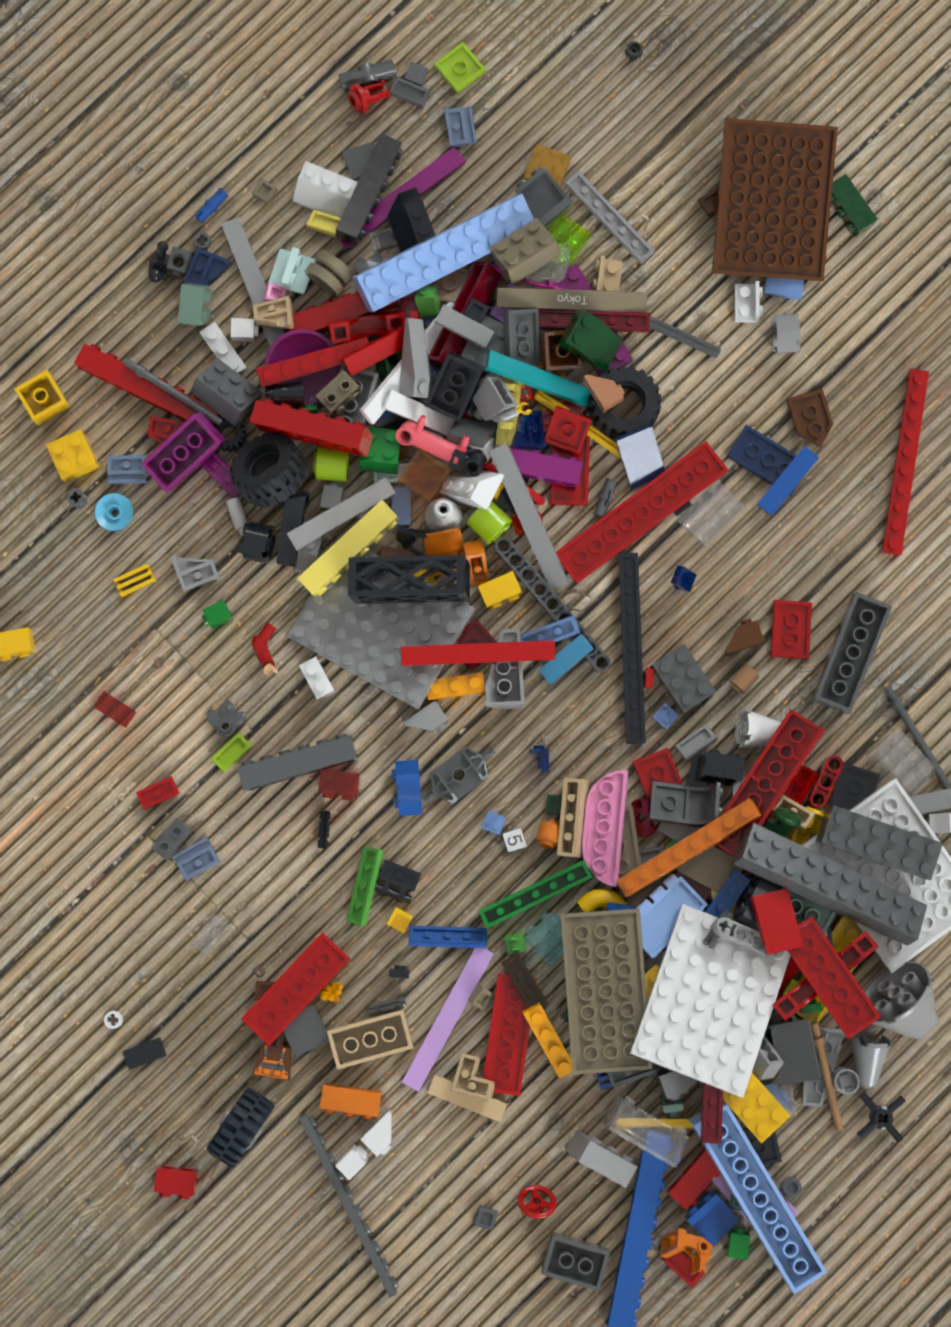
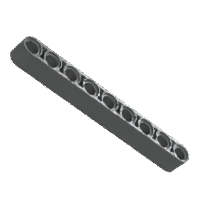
(549, 595)

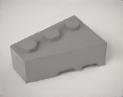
(601, 1158)

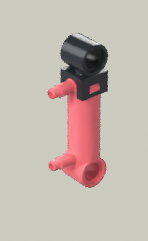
(457, 455)

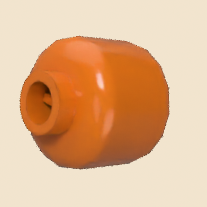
(548, 834)

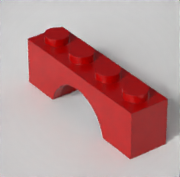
(351, 328)

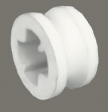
(117, 1015)

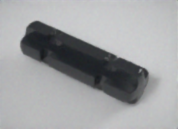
(324, 827)

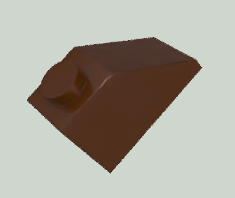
(745, 636)

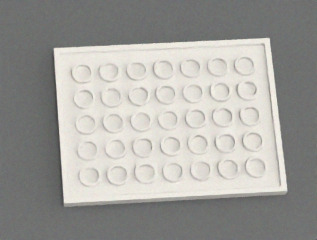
(894, 807)
(709, 1005)

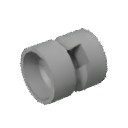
(845, 1080)

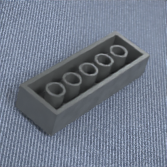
(851, 653)
(297, 763)
(879, 842)

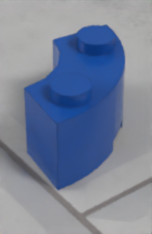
(408, 787)

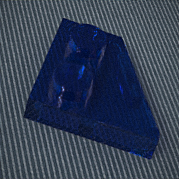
(529, 432)

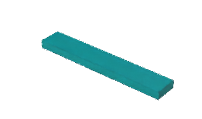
(537, 378)

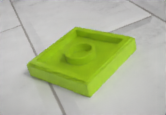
(459, 67)

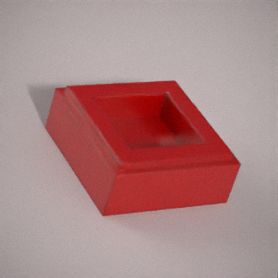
(648, 678)

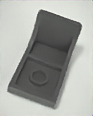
(685, 804)

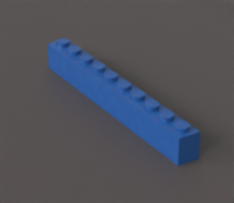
(637, 1241)

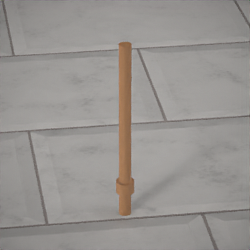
(819, 1044)

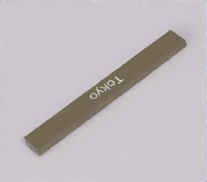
(571, 299)

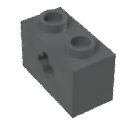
(172, 839)

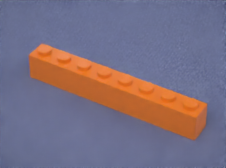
(689, 848)

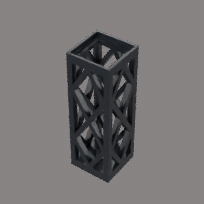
(423, 593)

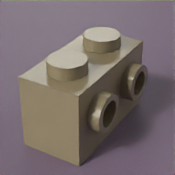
(338, 393)

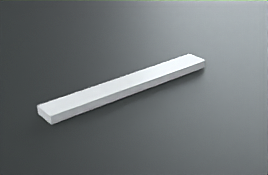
(374, 406)

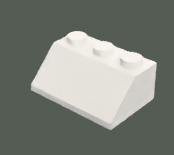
(323, 190)
(470, 490)

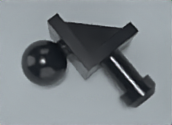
(158, 263)

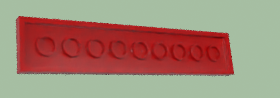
(641, 512)

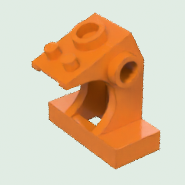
(681, 1241)

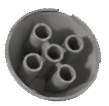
(904, 1000)

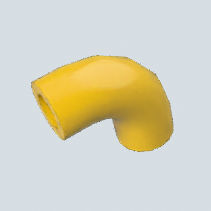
(598, 899)

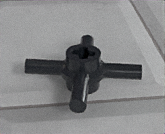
(888, 1117)

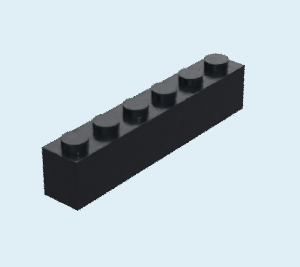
(368, 189)

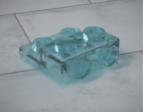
(546, 937)

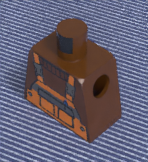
(274, 1060)

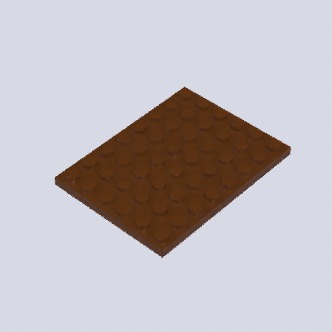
(774, 199)

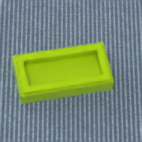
(231, 752)

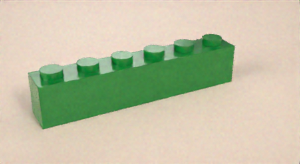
(535, 893)

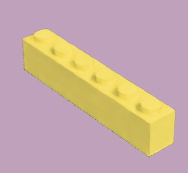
(351, 544)

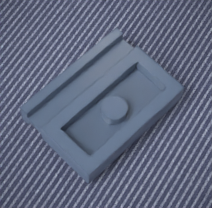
(460, 126)
(126, 469)
(196, 858)

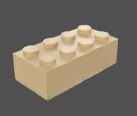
(370, 1038)

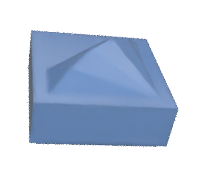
(665, 716)
(493, 822)

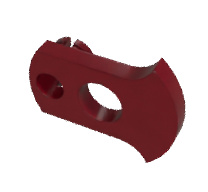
(643, 829)

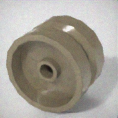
(328, 273)

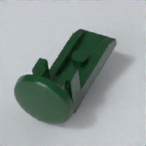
(783, 821)

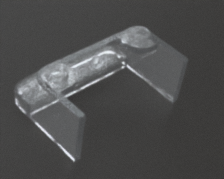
(646, 1131)

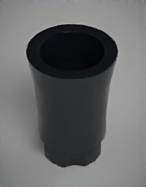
(286, 393)

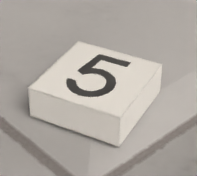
(514, 840)

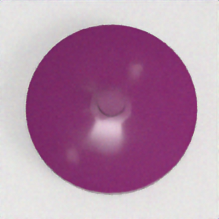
(297, 343)

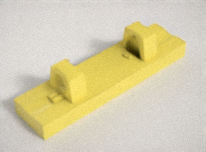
(507, 429)

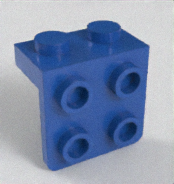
(711, 1217)

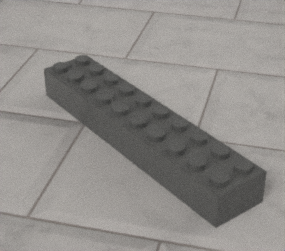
(830, 884)

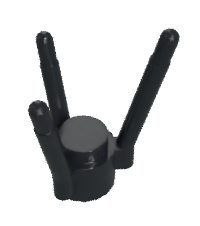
(408, 536)

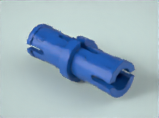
(211, 205)

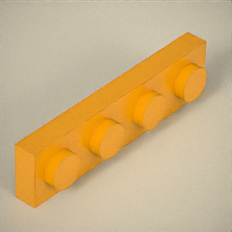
(548, 1039)

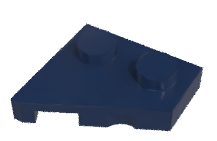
(205, 267)

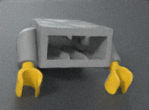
(495, 400)

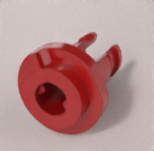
(360, 96)

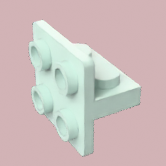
(289, 270)

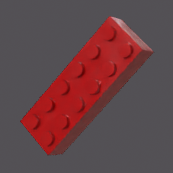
(312, 428)

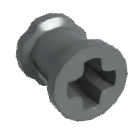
(72, 494)

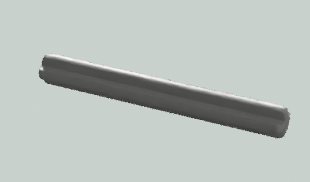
(684, 337)

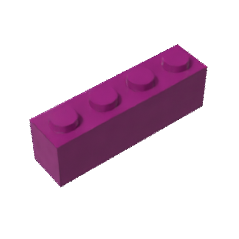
(548, 467)

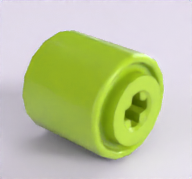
(331, 465)
(489, 523)

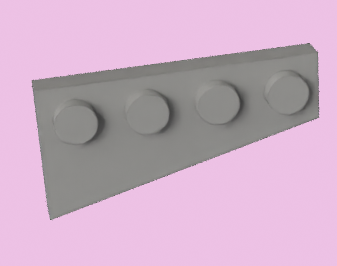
(815, 1091)

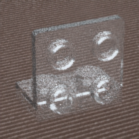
(555, 270)

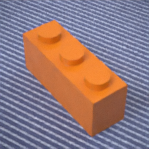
(350, 1101)

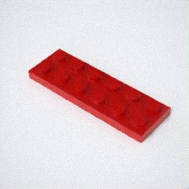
(833, 980)
(295, 989)
(507, 1038)

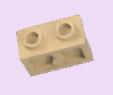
(609, 274)

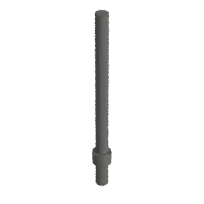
(142, 372)
(898, 704)

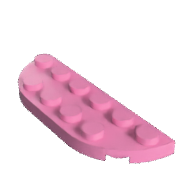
(605, 826)

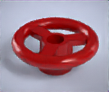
(536, 1206)

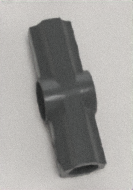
(367, 74)

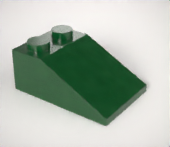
(590, 340)

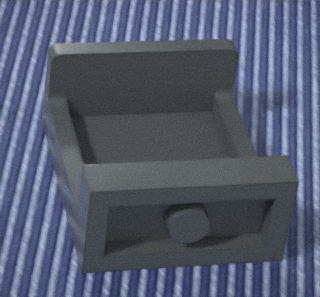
(544, 196)

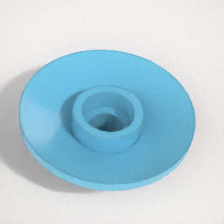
(107, 505)

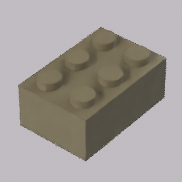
(524, 251)

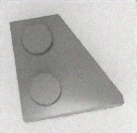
(194, 571)

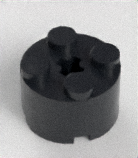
(257, 542)

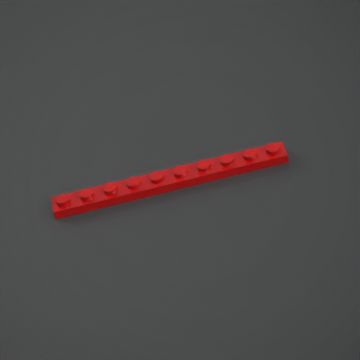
(905, 462)

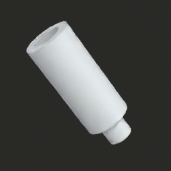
(237, 514)

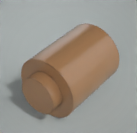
(743, 679)

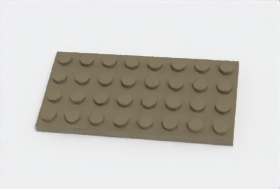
(604, 989)

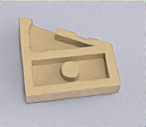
(274, 313)

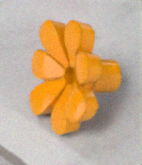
(332, 992)

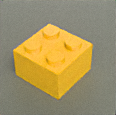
(42, 397)
(73, 456)

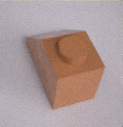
(604, 391)

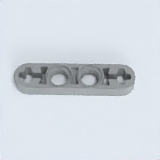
(747, 940)

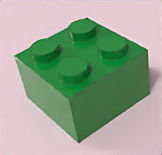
(383, 452)

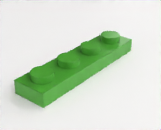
(364, 886)

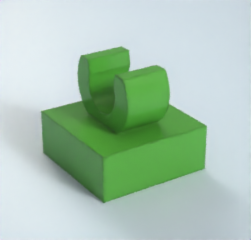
(515, 943)

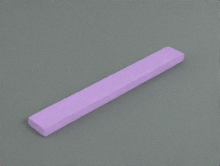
(447, 1018)

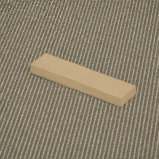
(442, 1087)

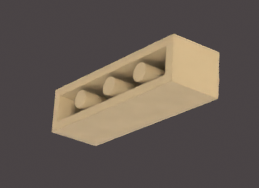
(572, 817)

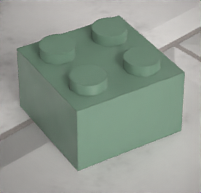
(194, 304)

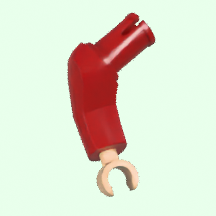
(260, 647)

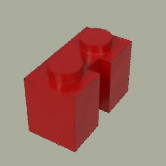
(175, 1181)

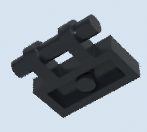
(400, 876)

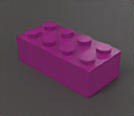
(183, 452)

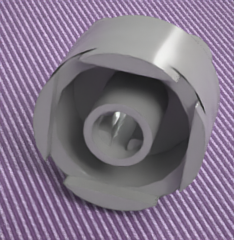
(786, 333)

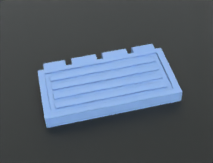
(660, 916)

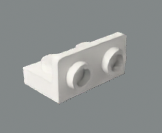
(747, 302)

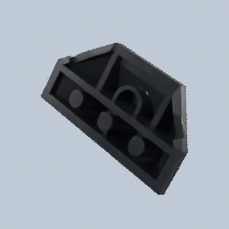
(409, 220)

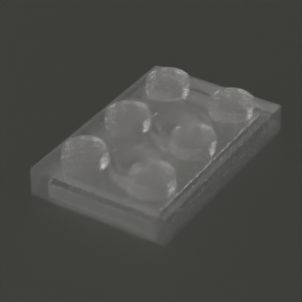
(711, 513)

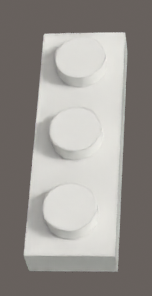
(222, 348)

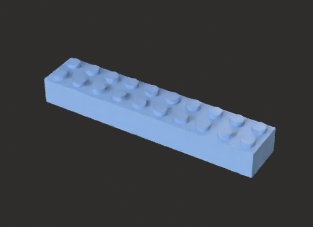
(440, 254)
(762, 1204)

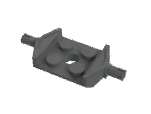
(447, 786)

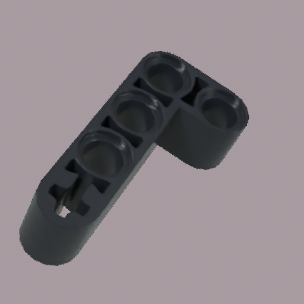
(292, 518)

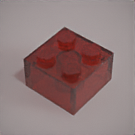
(339, 784)

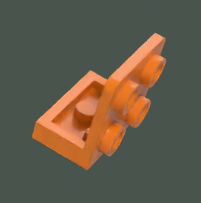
(444, 543)

